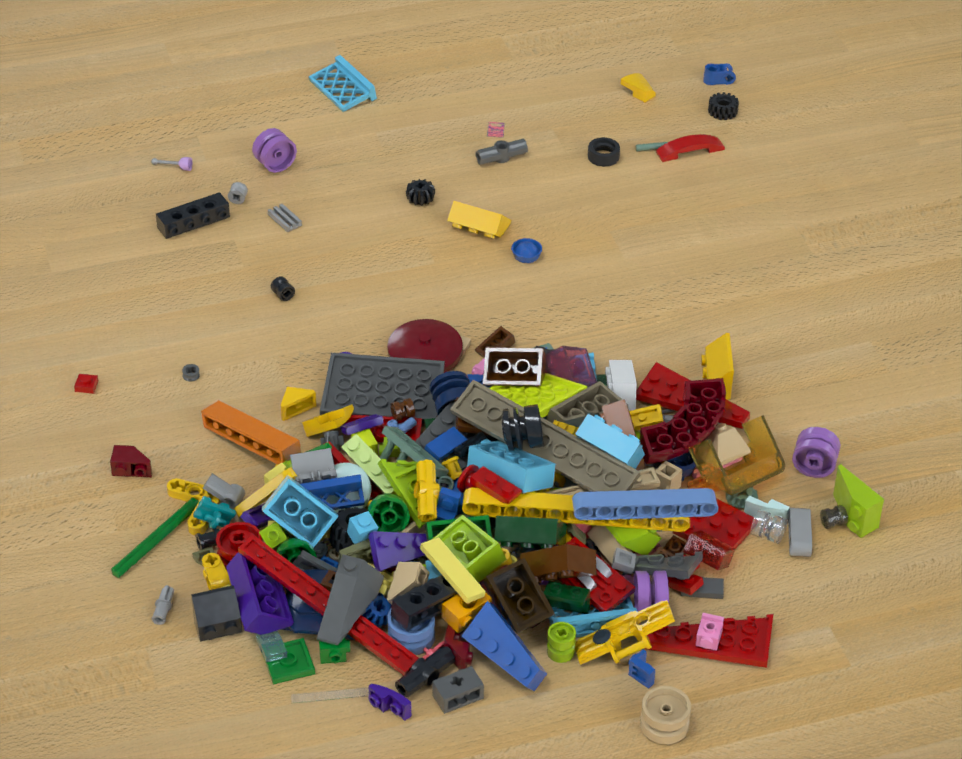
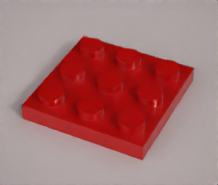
(727, 525)

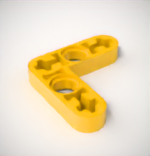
(181, 490)

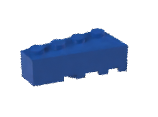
(500, 643)

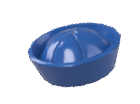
(526, 250)

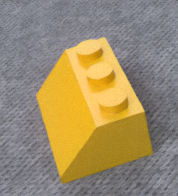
(478, 220)
(719, 362)

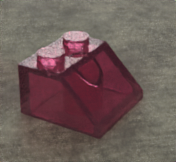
(572, 365)

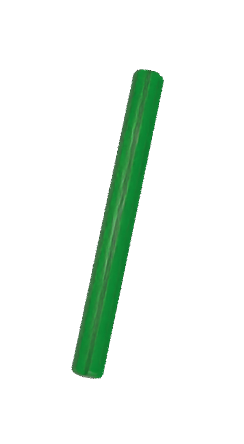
(154, 538)

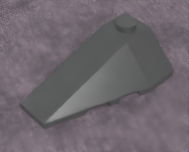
(351, 593)

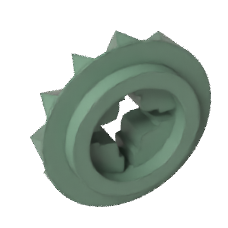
(739, 501)

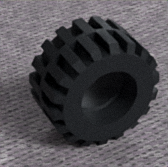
(339, 537)

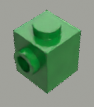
(334, 653)

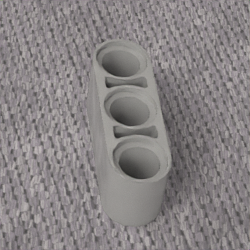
(800, 532)

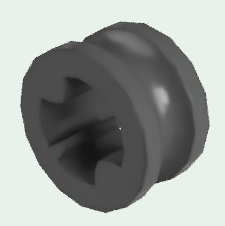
(189, 368)

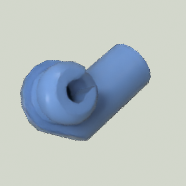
(405, 426)

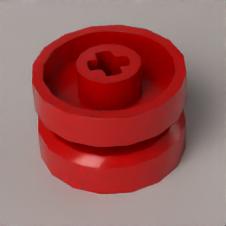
(232, 537)

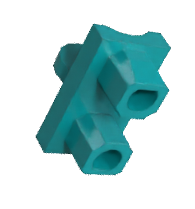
(214, 513)

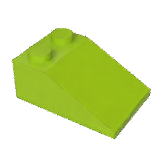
(860, 501)
(472, 547)

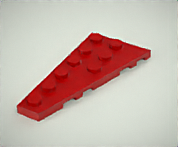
(667, 389)
(740, 642)

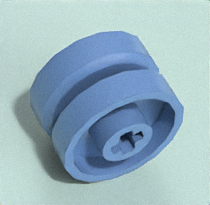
(415, 638)

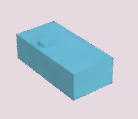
(516, 467)

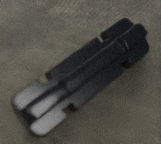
(462, 450)

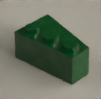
(530, 532)

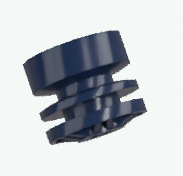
(447, 388)

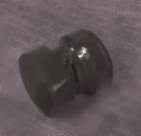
(834, 516)

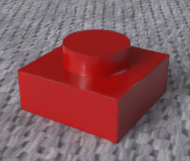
(86, 383)

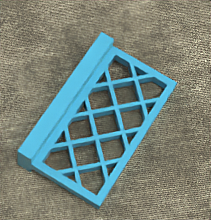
(353, 78)
(591, 622)

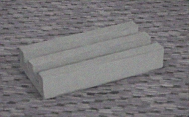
(287, 217)

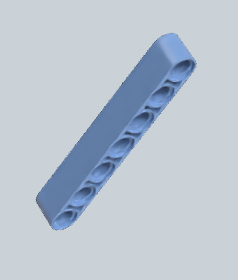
(644, 504)

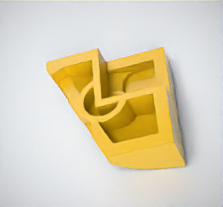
(639, 86)
(327, 421)

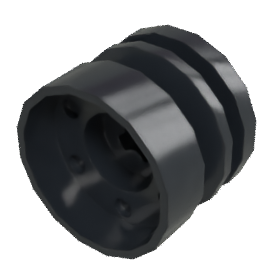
(523, 428)

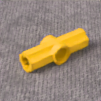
(426, 491)

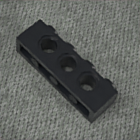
(192, 215)
(421, 602)

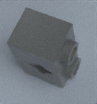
(457, 689)

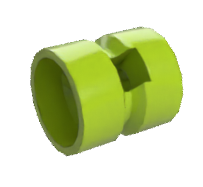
(561, 642)

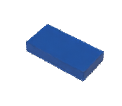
(445, 444)

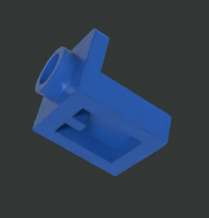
(448, 504)
(640, 670)

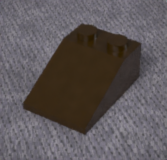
(518, 596)

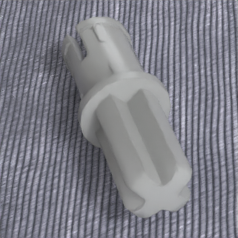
(163, 605)

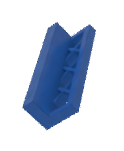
(337, 487)

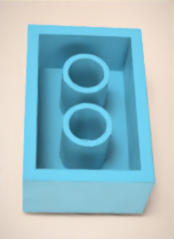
(611, 440)
(299, 511)

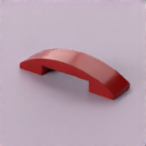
(689, 143)

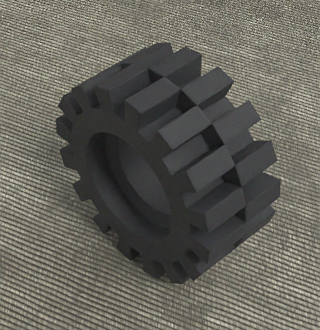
(723, 106)

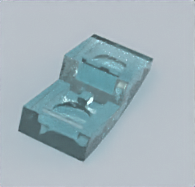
(271, 646)

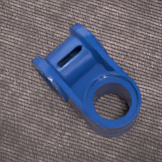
(717, 74)

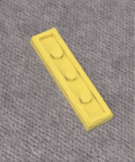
(452, 570)

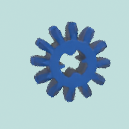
(378, 611)

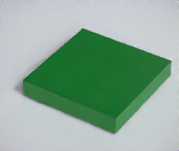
(295, 666)

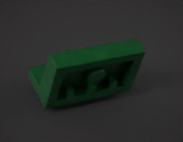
(568, 597)

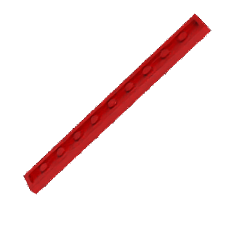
(317, 597)

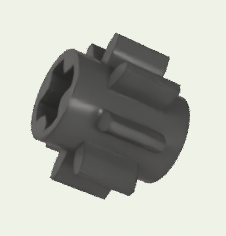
(334, 438)

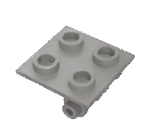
(313, 466)

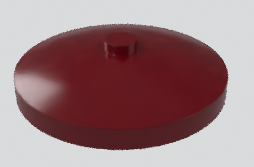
(427, 341)

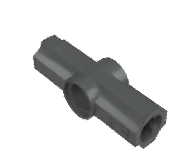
(501, 151)

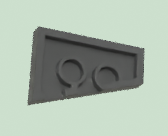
(675, 566)

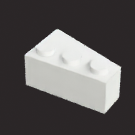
(622, 381)

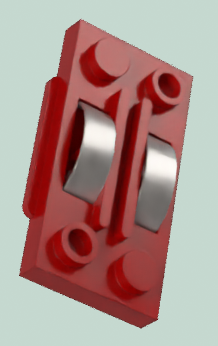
(606, 588)

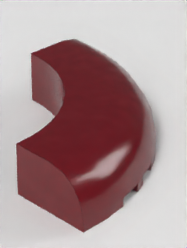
(689, 426)

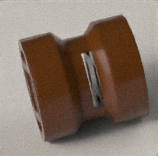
(402, 409)

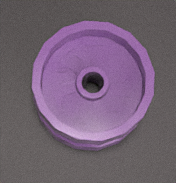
(274, 150)
(816, 452)
(650, 594)

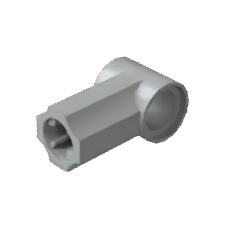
(227, 493)

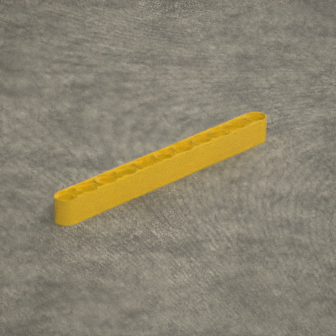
(556, 507)

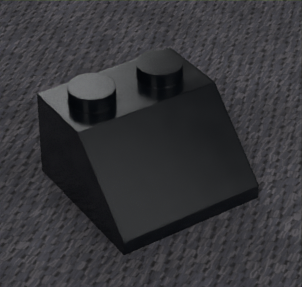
(216, 613)

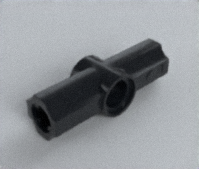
(425, 671)

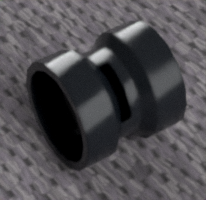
(282, 288)

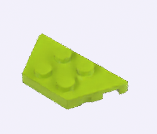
(402, 477)

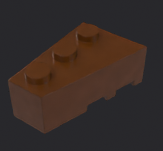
(561, 562)

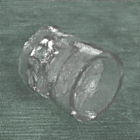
(769, 526)

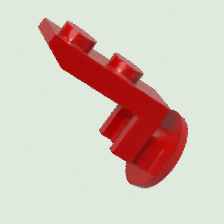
(488, 482)

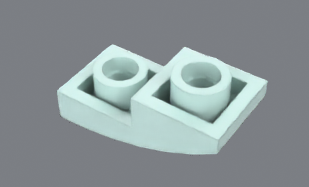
(752, 506)

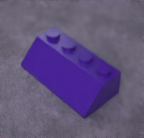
(259, 597)

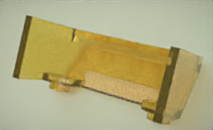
(759, 465)

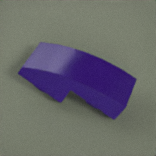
(389, 699)

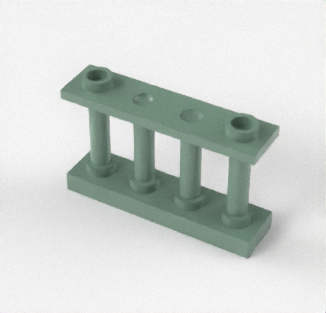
(408, 448)

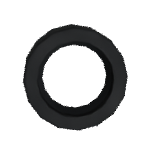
(602, 159)

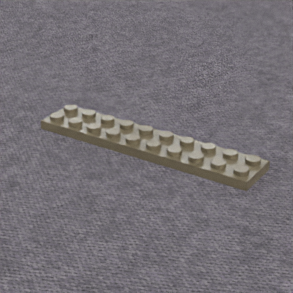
(573, 456)

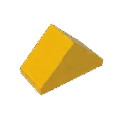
(297, 401)

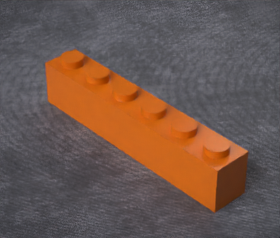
(250, 432)

